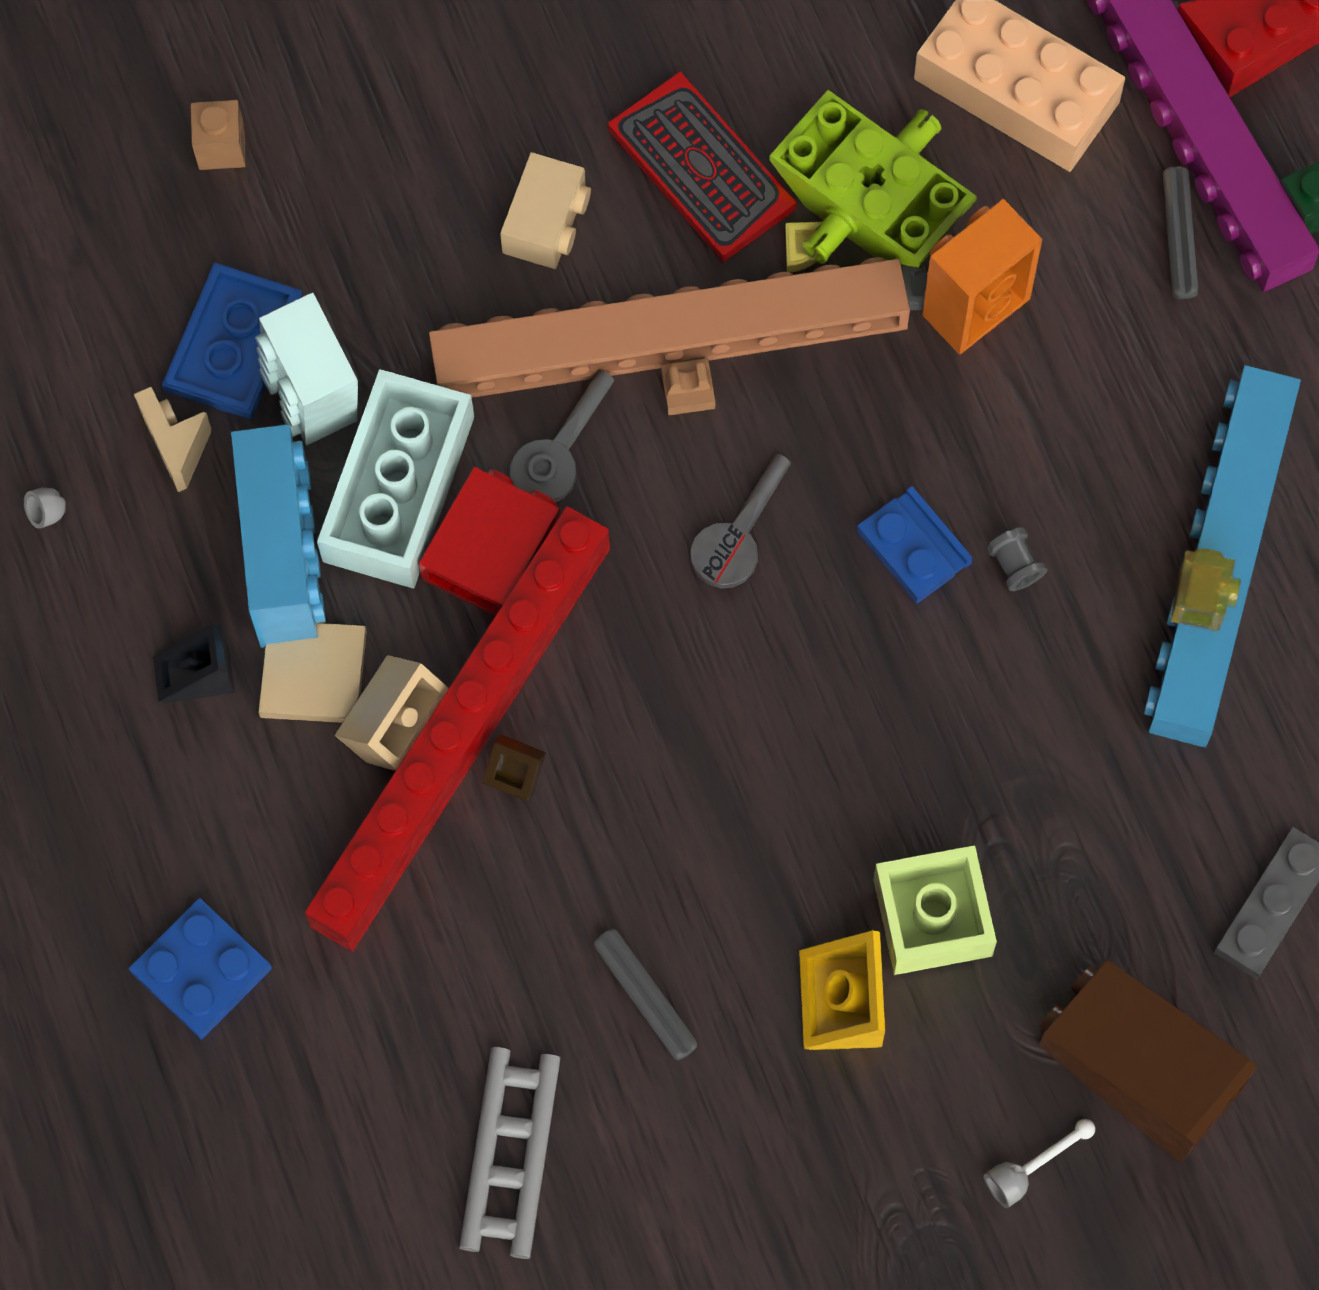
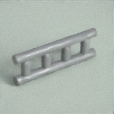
(526, 1179)

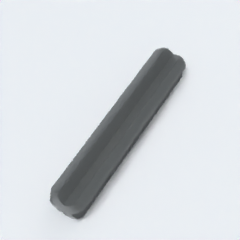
(1180, 233)
(645, 994)

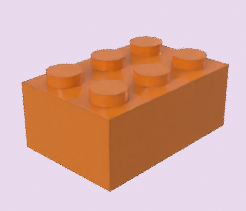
(980, 275)

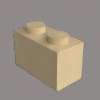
(544, 211)
(391, 712)

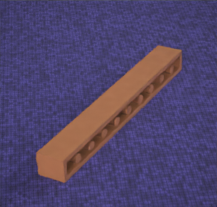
(671, 328)

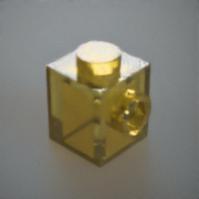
(1205, 589)

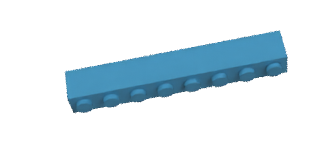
(1233, 525)

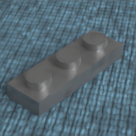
(1272, 905)

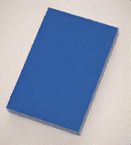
(218, 349)

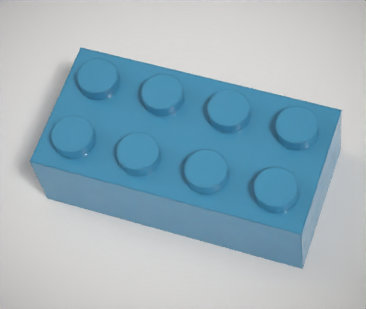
(277, 534)

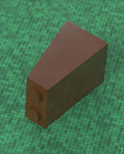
(1145, 1058)

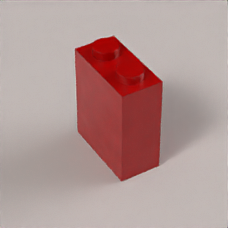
(488, 539)

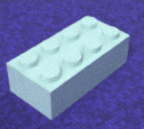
(307, 370)
(396, 478)

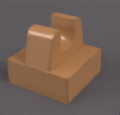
(688, 386)

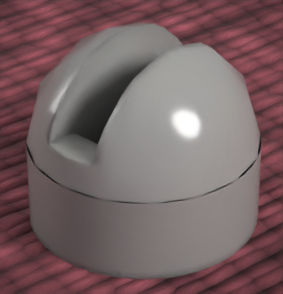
(44, 506)

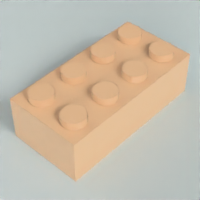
(1019, 79)

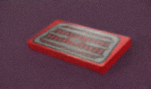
(702, 166)

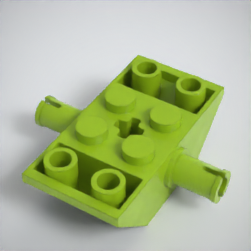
(869, 183)

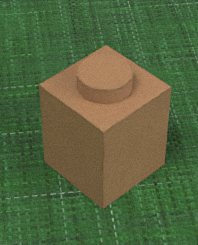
(218, 135)

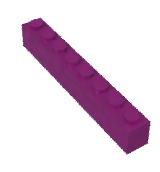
(1210, 139)

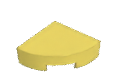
(795, 235)

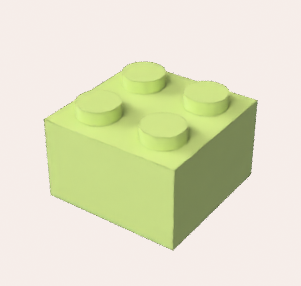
(934, 910)

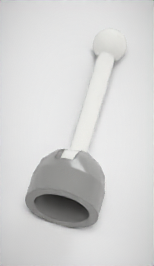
(1010, 1181)

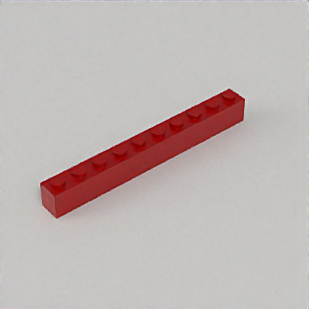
(458, 730)

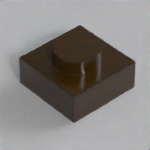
(514, 767)

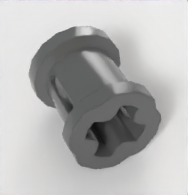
(1016, 559)

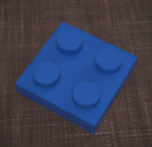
(200, 968)

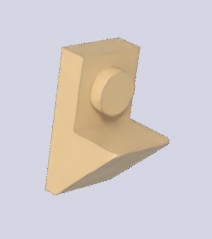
(177, 443)

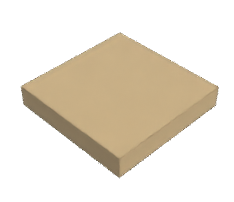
(314, 676)

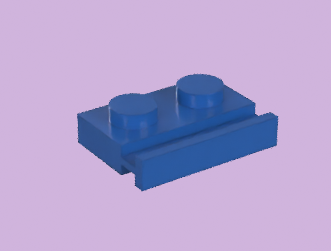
(914, 545)

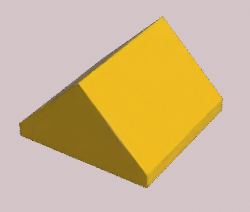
(843, 993)

